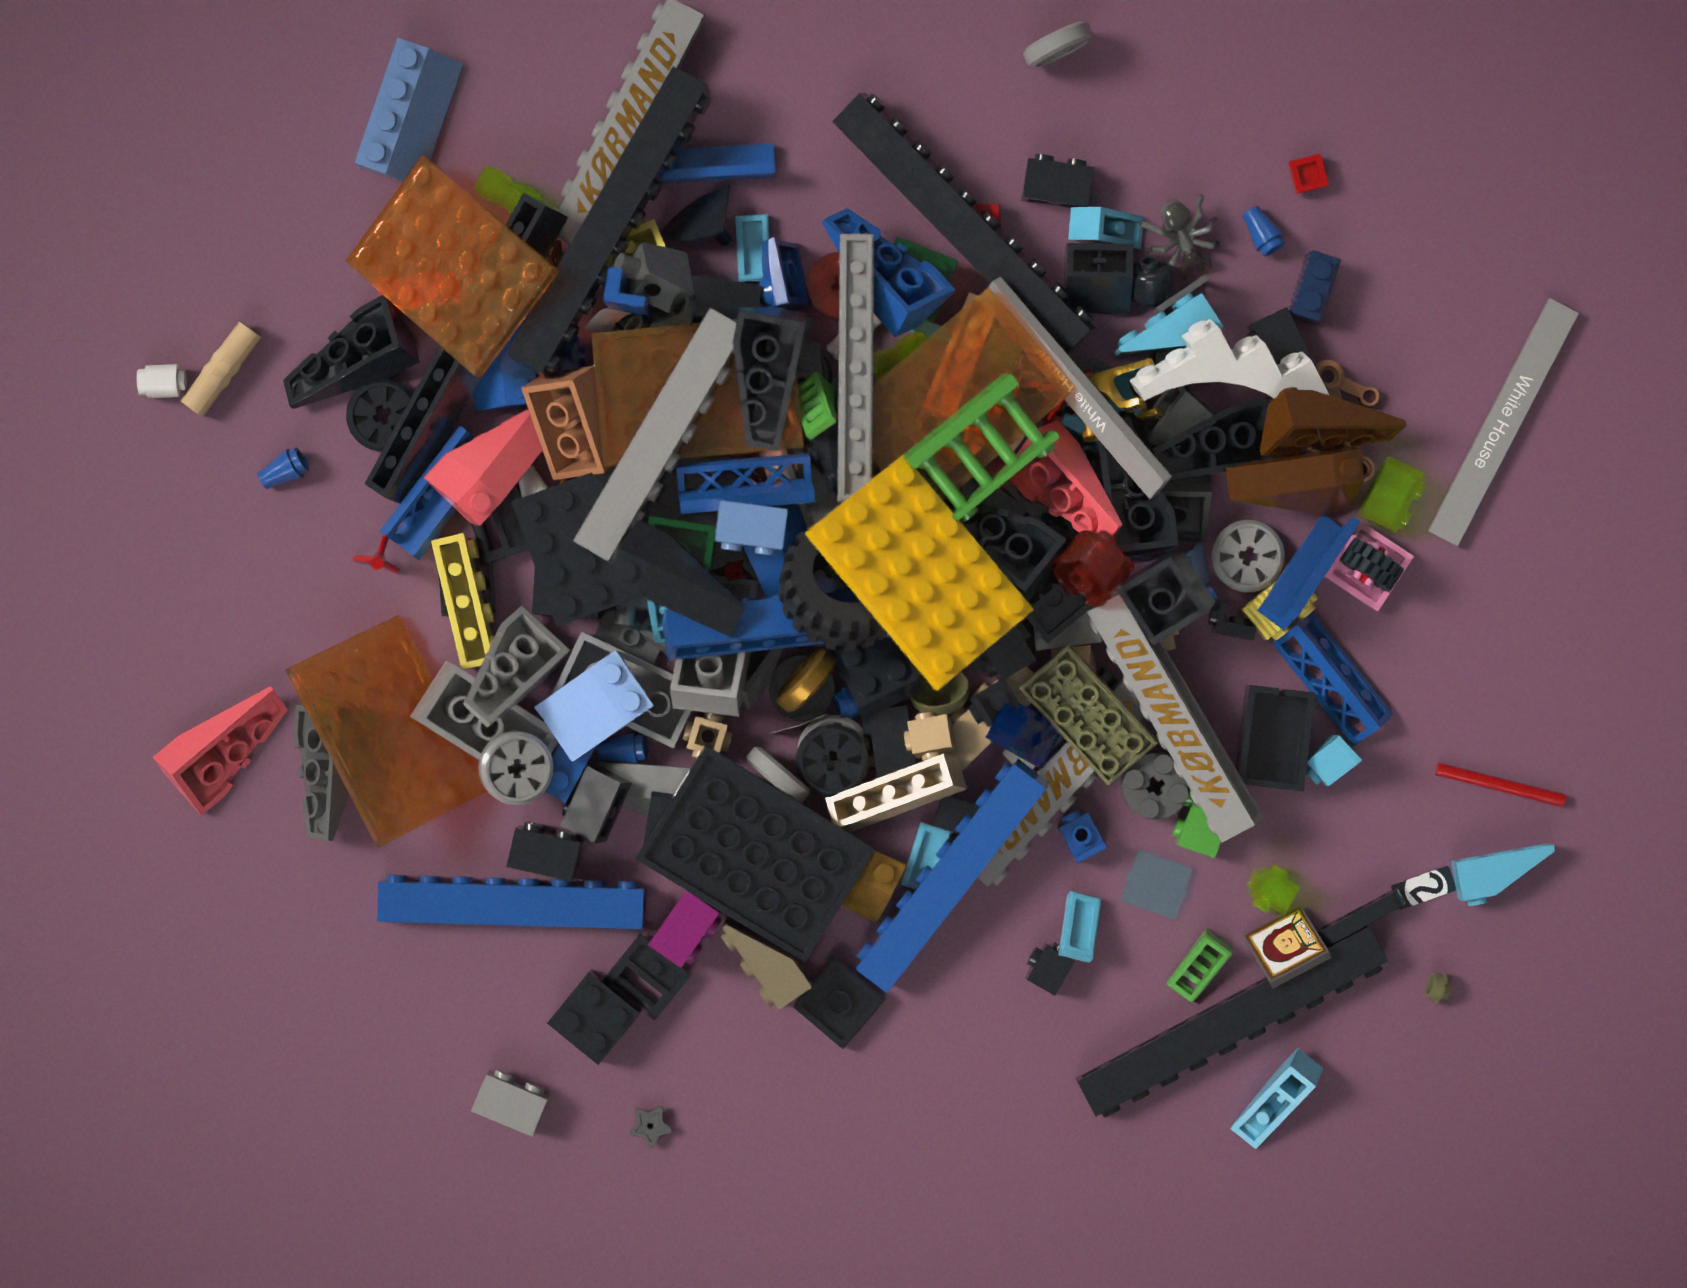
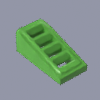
(816, 404)
(1216, 942)

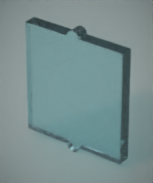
(1156, 884)

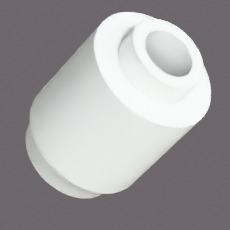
(161, 381)

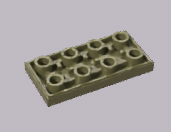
(1088, 714)

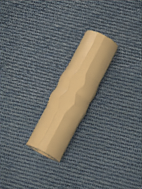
(220, 369)

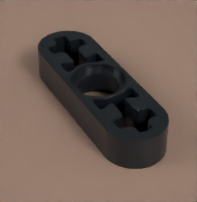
(1361, 917)

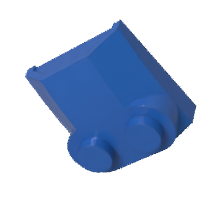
(783, 276)

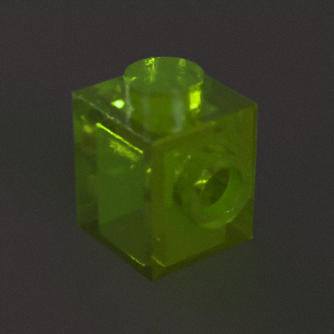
(1271, 889)

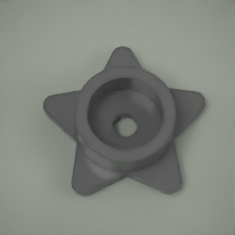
(654, 1117)

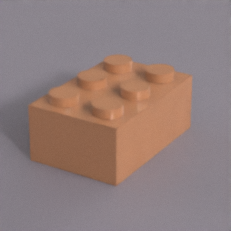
(567, 421)

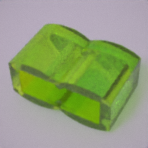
(500, 191)
(888, 358)

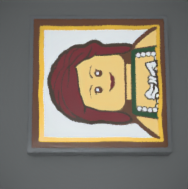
(1286, 946)

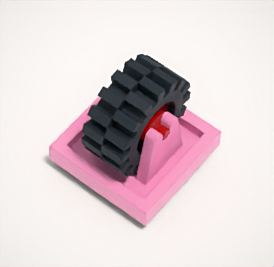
(1369, 566)

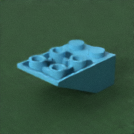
(1166, 332)

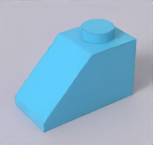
(1105, 226)
(1330, 761)

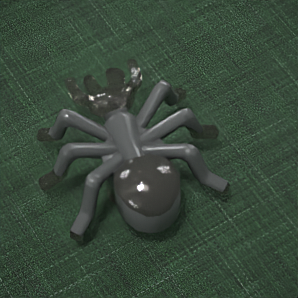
(1181, 231)

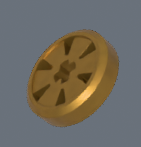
(806, 680)

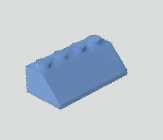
(408, 110)

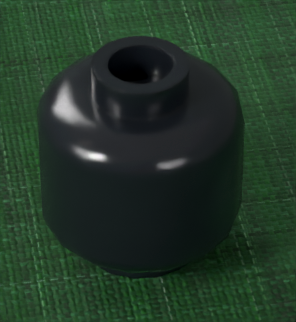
(1151, 281)

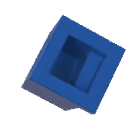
(1081, 849)

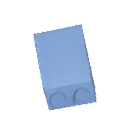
(594, 705)

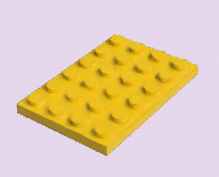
(919, 572)

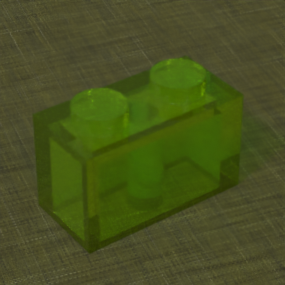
(1391, 495)

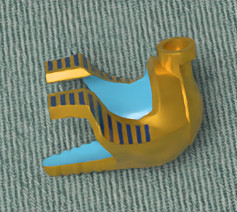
(1115, 388)

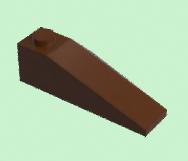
(1316, 419)
(1305, 483)

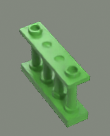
(950, 435)

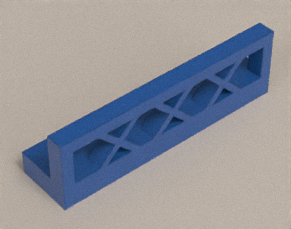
(722, 164)
(617, 295)
(762, 494)
(430, 515)
(1306, 570)
(1323, 651)

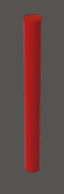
(1500, 784)

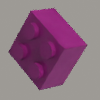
(684, 929)

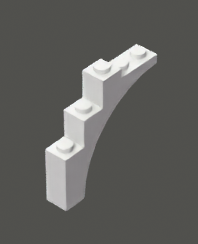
(1212, 360)

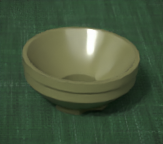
(955, 691)

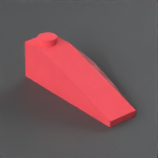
(487, 468)
(1067, 484)
(213, 752)

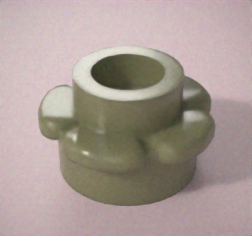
(1438, 987)

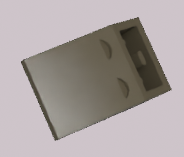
(774, 968)

